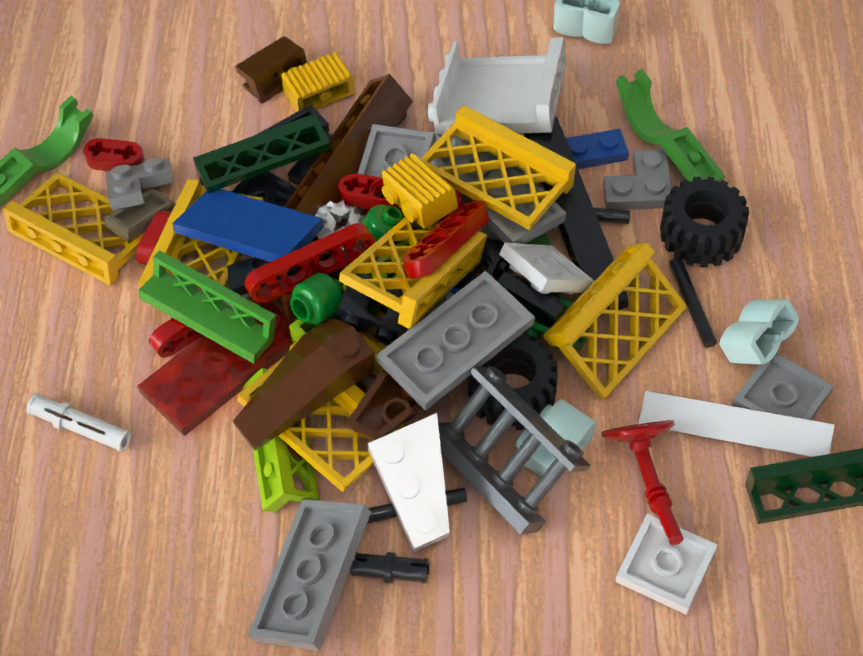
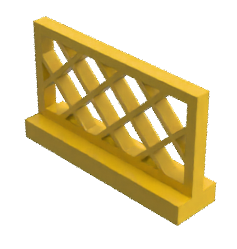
(511, 151)
(65, 240)
(179, 245)
(418, 293)
(605, 293)
(343, 405)

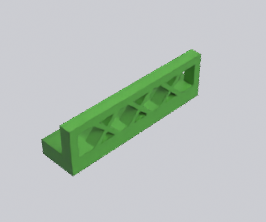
(207, 311)

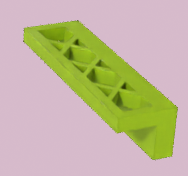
(276, 467)

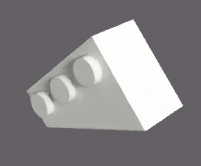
(414, 480)

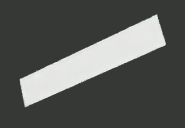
(738, 424)

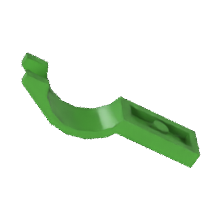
(678, 144)
(22, 165)

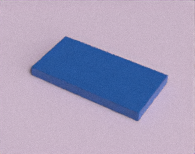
(247, 225)

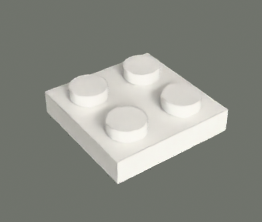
(545, 268)
(665, 570)

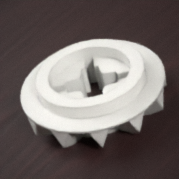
(336, 212)

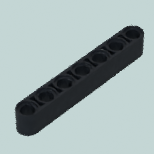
(581, 227)

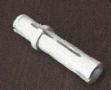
(44, 407)

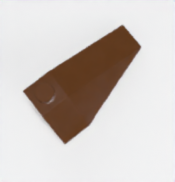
(308, 377)
(383, 407)

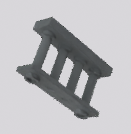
(497, 485)

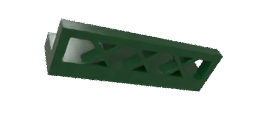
(261, 153)
(810, 474)

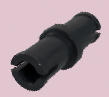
(390, 567)

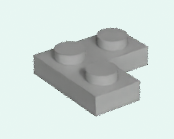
(127, 182)
(644, 189)

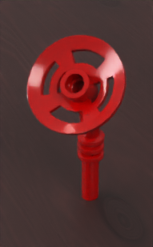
(639, 440)

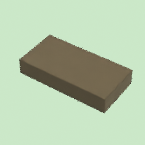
(135, 220)

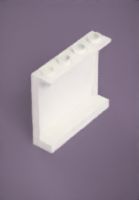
(507, 89)

